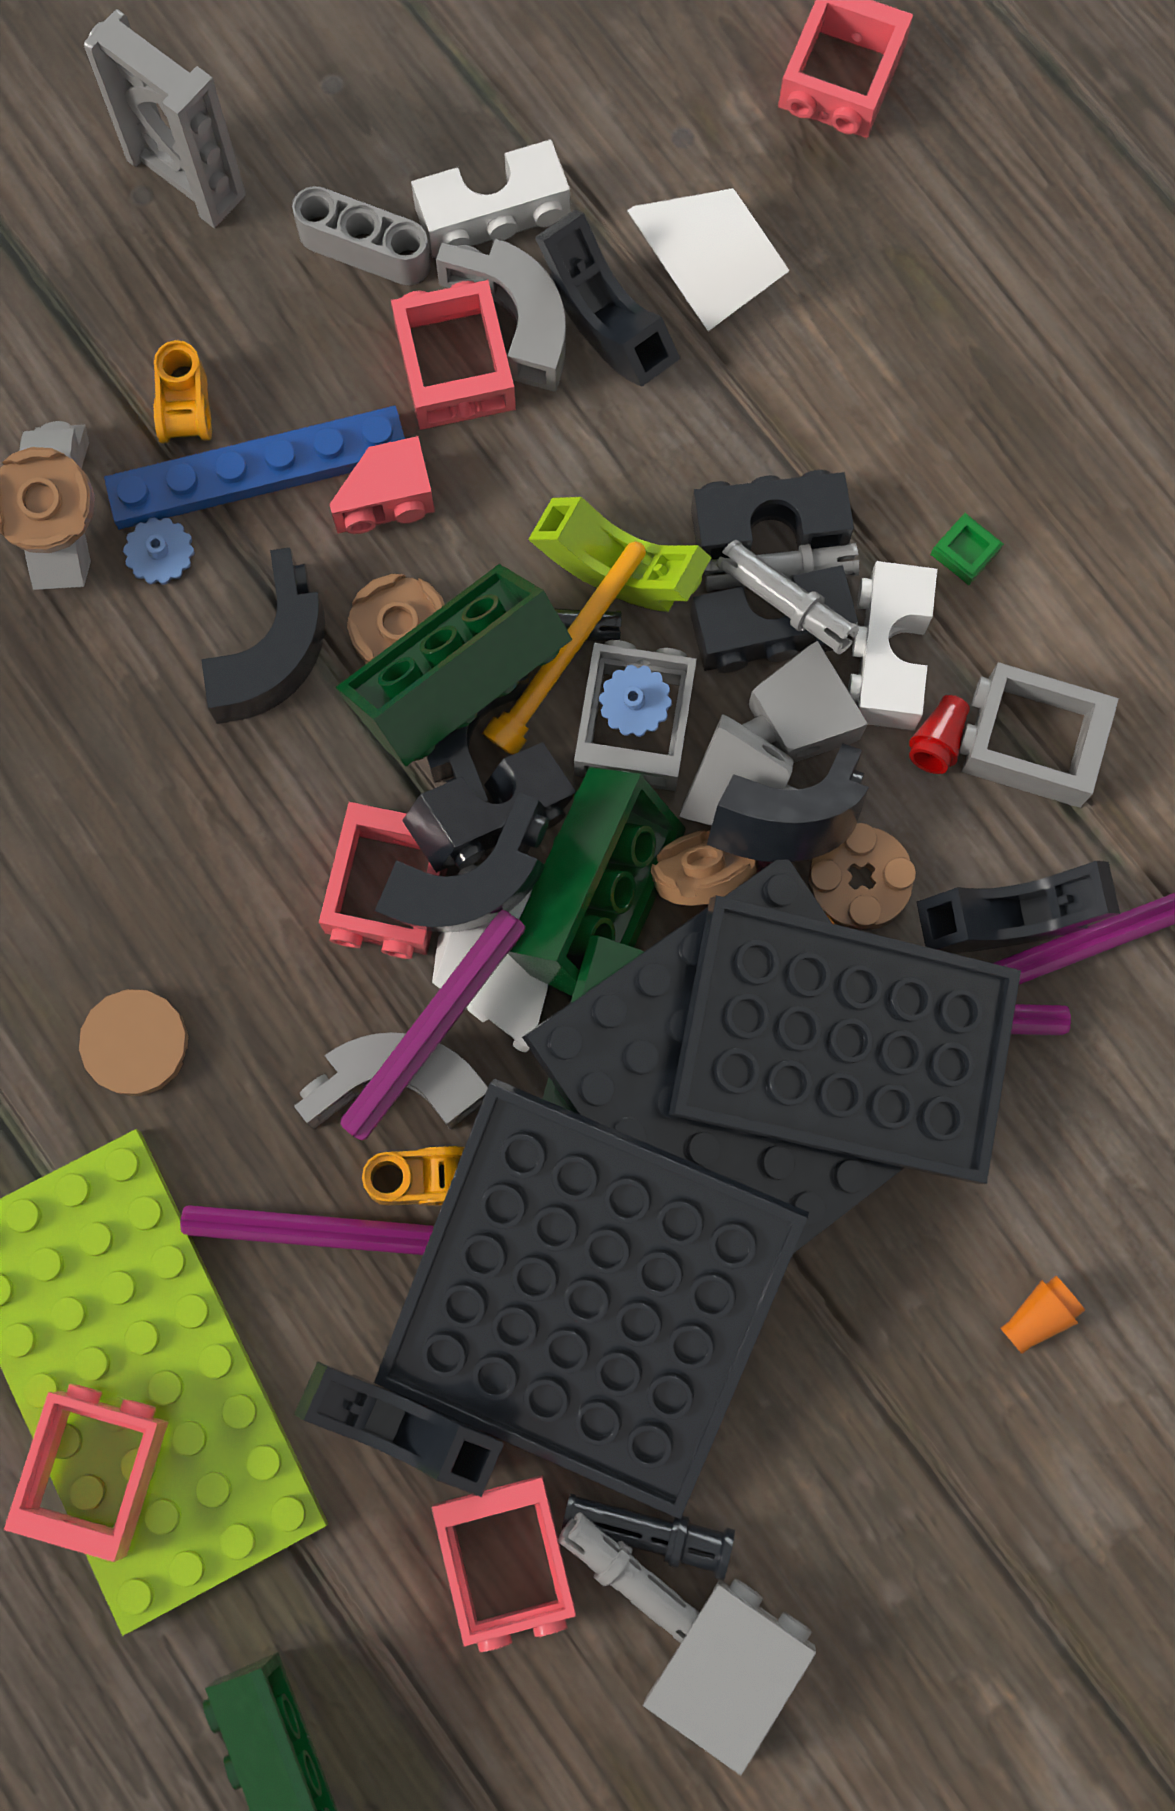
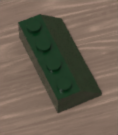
(455, 663)
(595, 875)
(266, 1739)

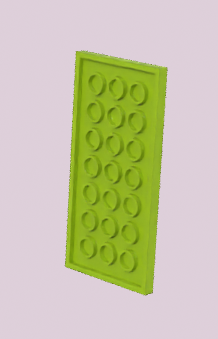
(121, 1303)

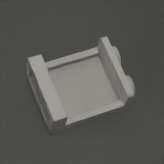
(732, 1674)

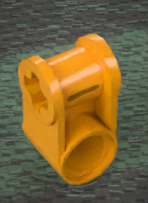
(180, 402)
(419, 1172)

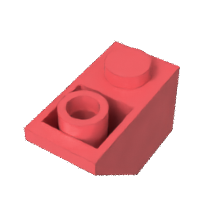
(384, 488)

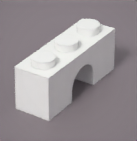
(457, 216)
(896, 602)

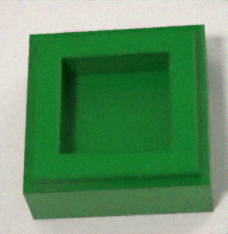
(966, 549)

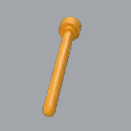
(510, 727)

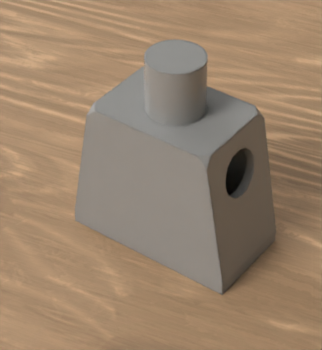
(805, 707)
(732, 752)

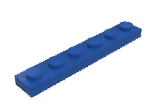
(248, 468)

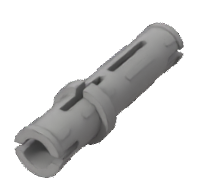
(791, 564)
(804, 608)
(623, 1572)

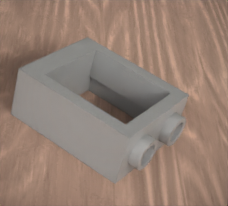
(658, 769)
(1070, 787)

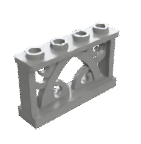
(197, 149)

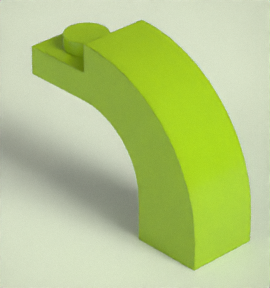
(589, 546)

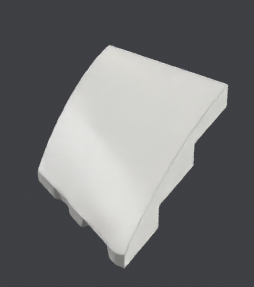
(711, 251)
(509, 996)

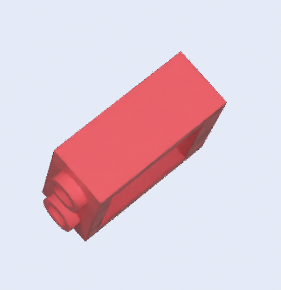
(859, 23)
(460, 398)
(348, 930)
(71, 1532)
(497, 1630)

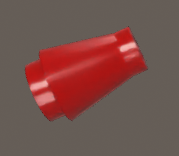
(939, 738)

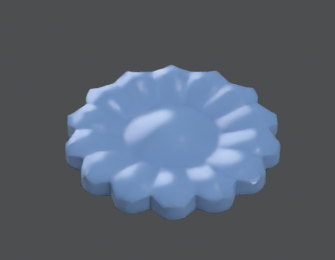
(158, 550)
(635, 700)

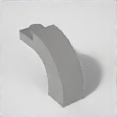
(527, 294)
(70, 565)
(443, 1080)

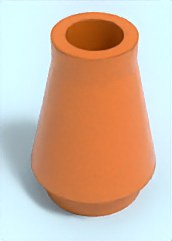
(1043, 1314)

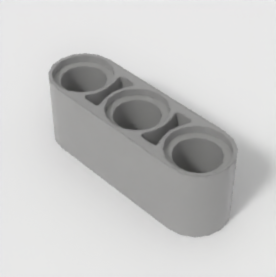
(347, 219)

